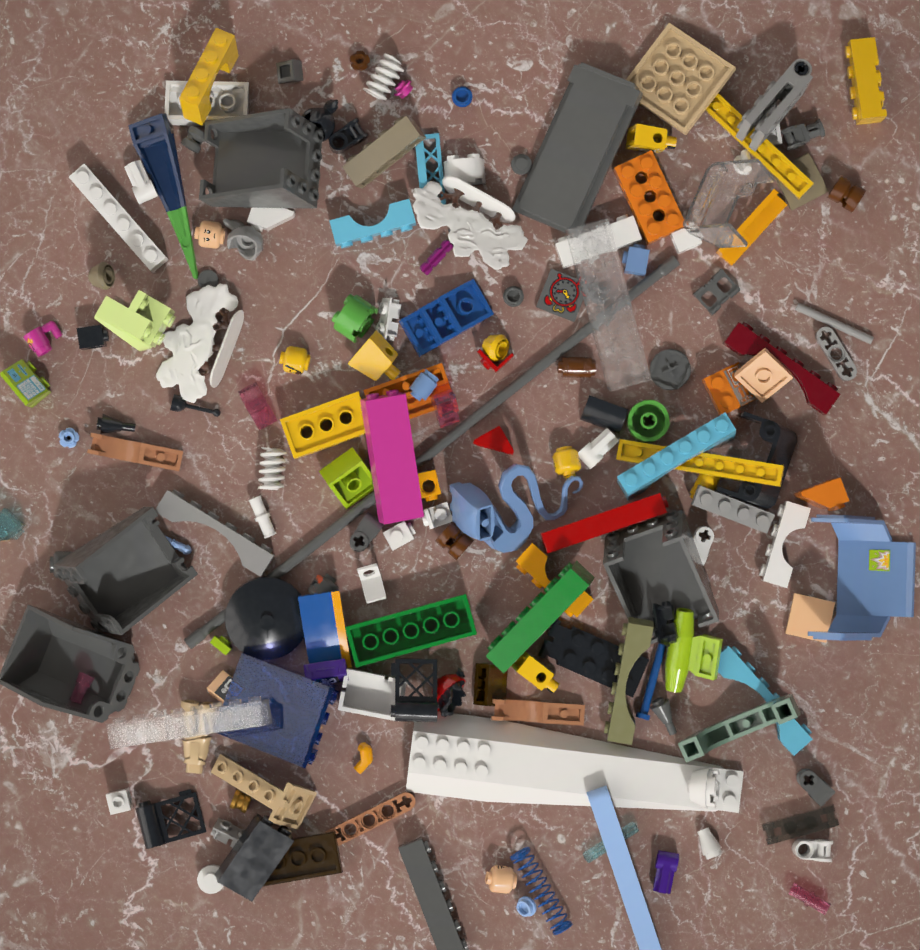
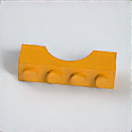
(534, 562)

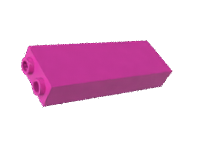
(392, 457)

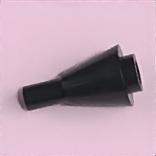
(109, 424)

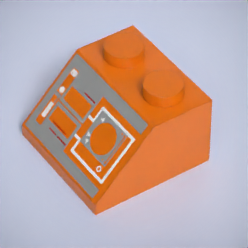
(726, 391)

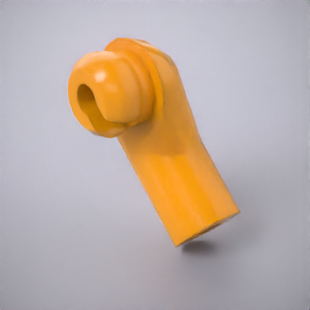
(366, 756)

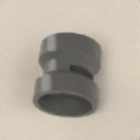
(195, 134)

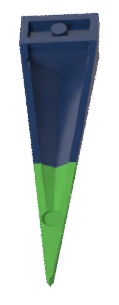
(159, 156)

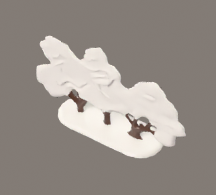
(470, 228)
(195, 343)

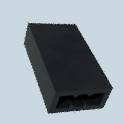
(254, 857)

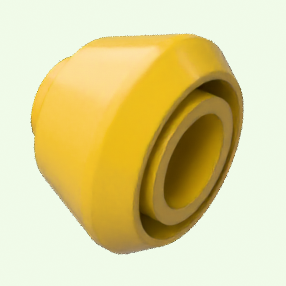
(496, 347)

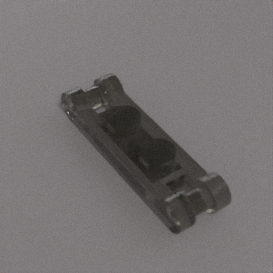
(800, 824)

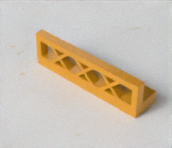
(754, 225)

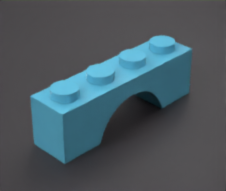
(347, 231)

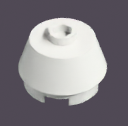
(704, 787)

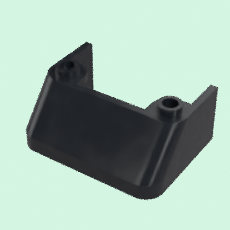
(781, 452)

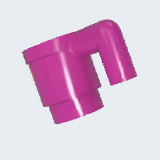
(38, 340)

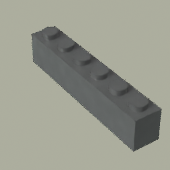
(431, 896)

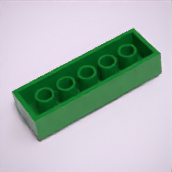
(543, 612)
(411, 630)

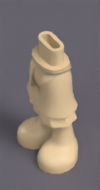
(195, 747)

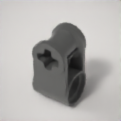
(367, 529)
(816, 788)

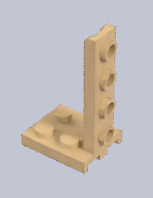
(288, 805)

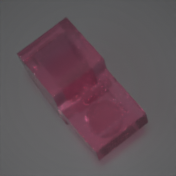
(257, 406)
(445, 408)

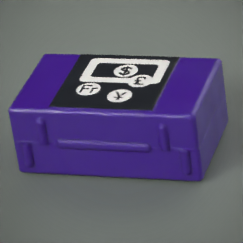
(327, 671)

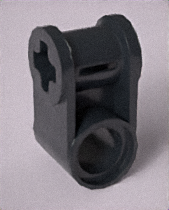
(349, 136)

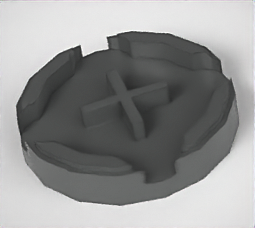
(670, 369)

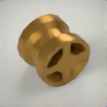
(240, 801)

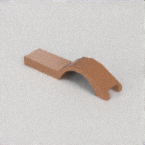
(135, 452)
(538, 712)

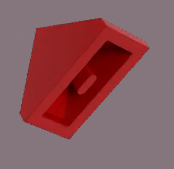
(495, 440)

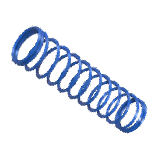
(520, 855)

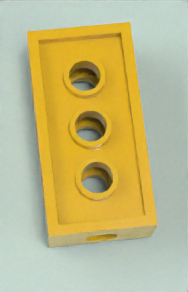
(315, 416)

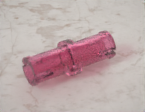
(809, 898)

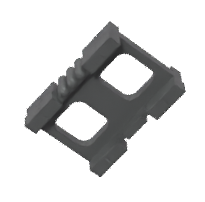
(714, 289)

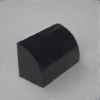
(604, 414)

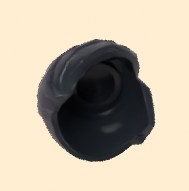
(323, 117)

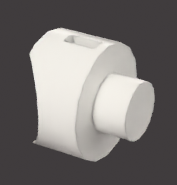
(207, 879)

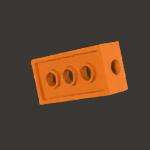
(657, 186)

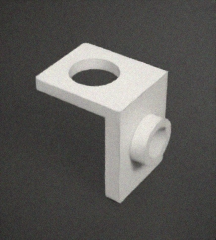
(372, 583)

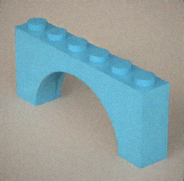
(709, 436)

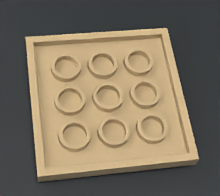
(679, 78)

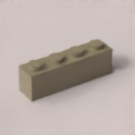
(384, 151)

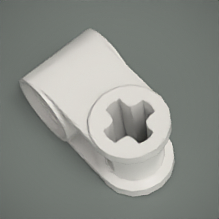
(703, 546)
(817, 849)

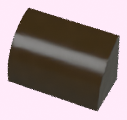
(489, 684)

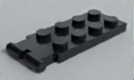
(589, 656)

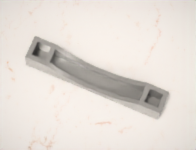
(252, 556)

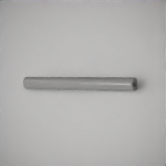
(834, 323)

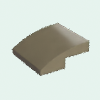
(808, 167)

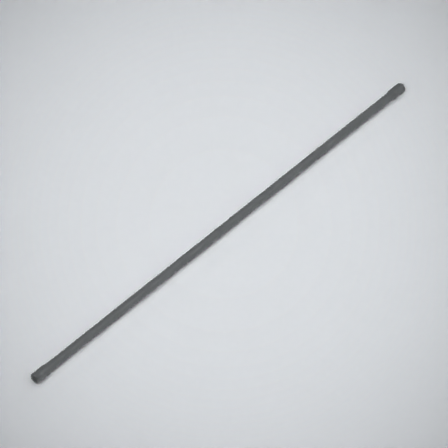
(662, 270)

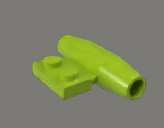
(690, 653)

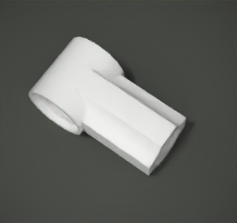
(142, 186)
(594, 451)

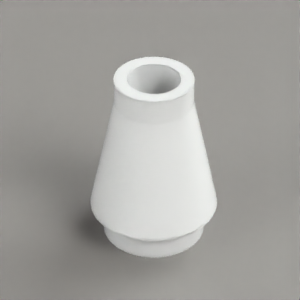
(709, 844)

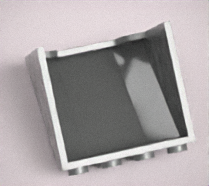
(51, 654)

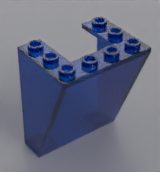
(296, 709)

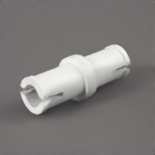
(262, 517)

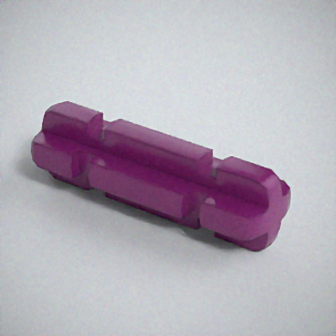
(436, 257)

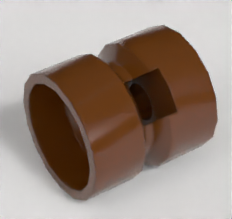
(846, 193)
(455, 548)

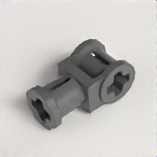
(800, 134)

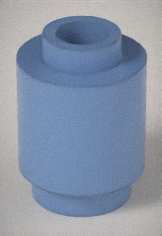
(423, 385)

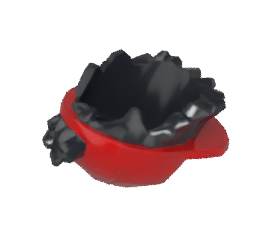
(450, 692)

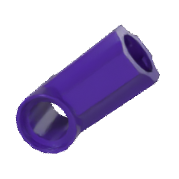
(665, 867)

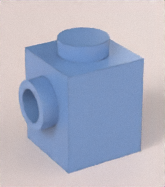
(636, 260)

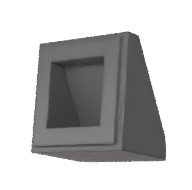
(289, 71)

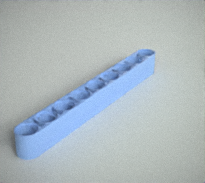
(623, 869)

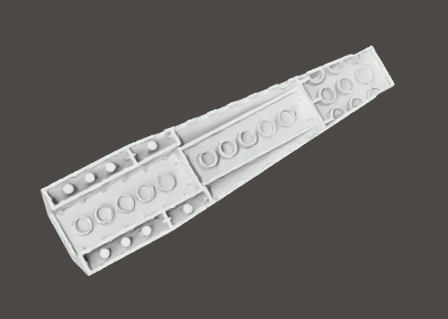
(541, 766)

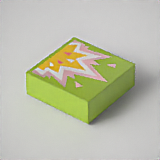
(879, 560)

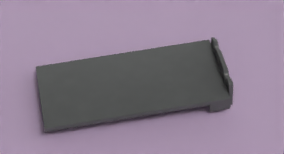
(578, 148)

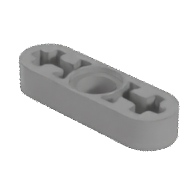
(849, 364)

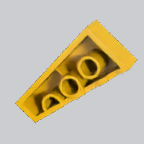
(865, 81)

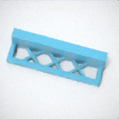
(421, 163)

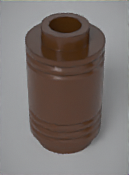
(576, 367)

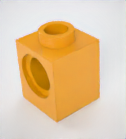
(429, 475)

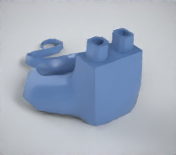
(480, 519)

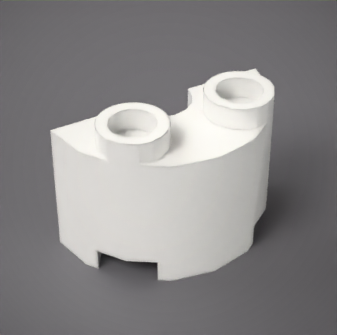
(467, 169)

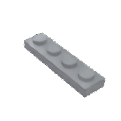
(732, 509)

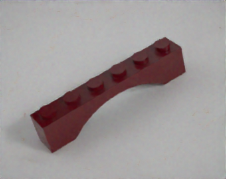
(816, 392)

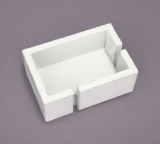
(369, 694)

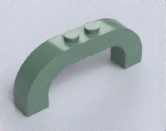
(736, 726)

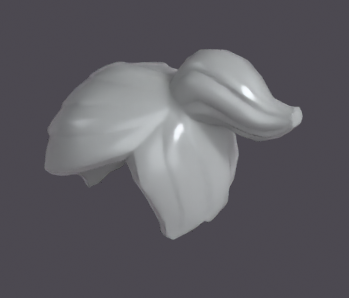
(244, 238)

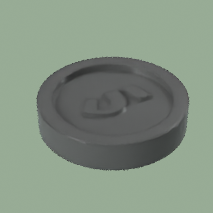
(208, 277)

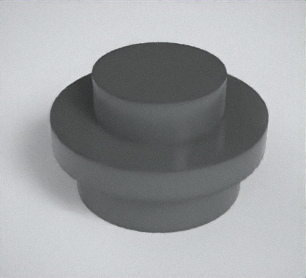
(521, 164)
(513, 296)

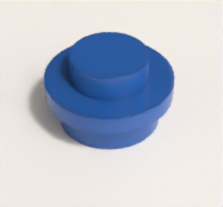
(462, 96)

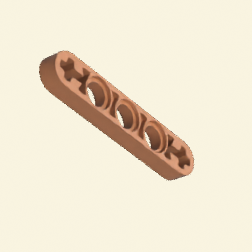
(376, 811)

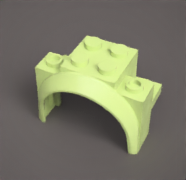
(140, 324)

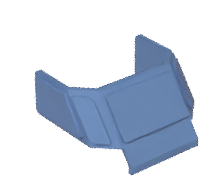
(864, 595)

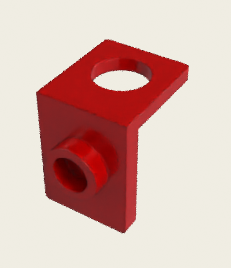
(487, 363)

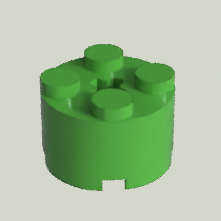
(354, 317)
(659, 418)

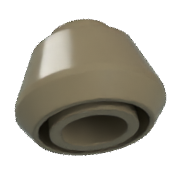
(102, 276)

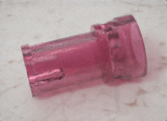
(82, 684)

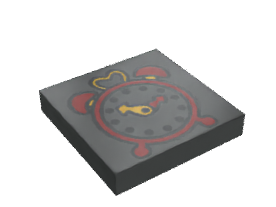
(561, 295)

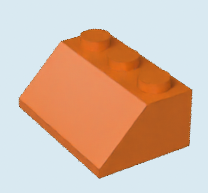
(825, 495)

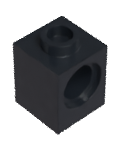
(92, 337)

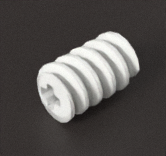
(384, 77)
(272, 468)

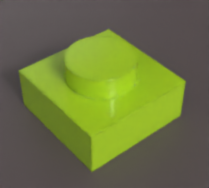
(221, 644)

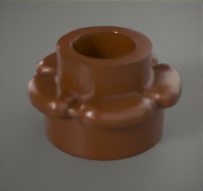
(354, 61)

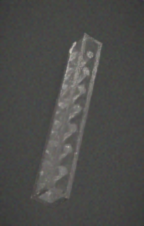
(189, 723)

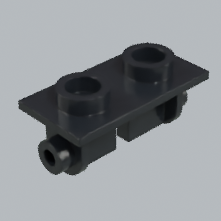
(665, 632)

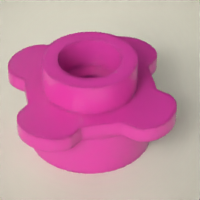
(403, 88)

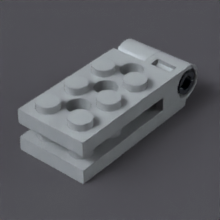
(788, 90)

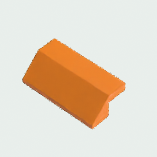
(415, 407)

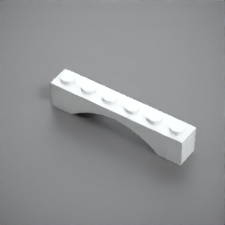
(118, 218)

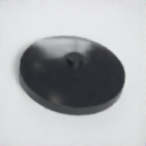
(265, 618)

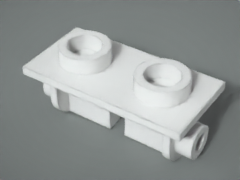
(388, 309)

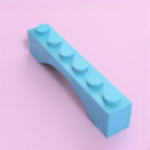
(732, 667)

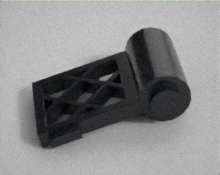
(412, 707)
(153, 824)

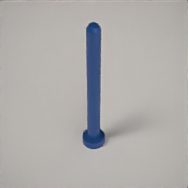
(651, 683)

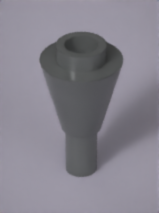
(662, 710)

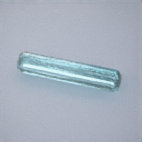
(599, 849)

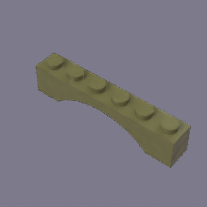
(636, 641)

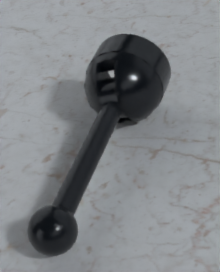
(179, 404)

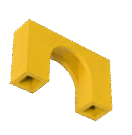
(218, 55)

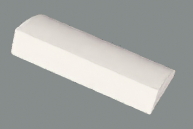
(226, 101)

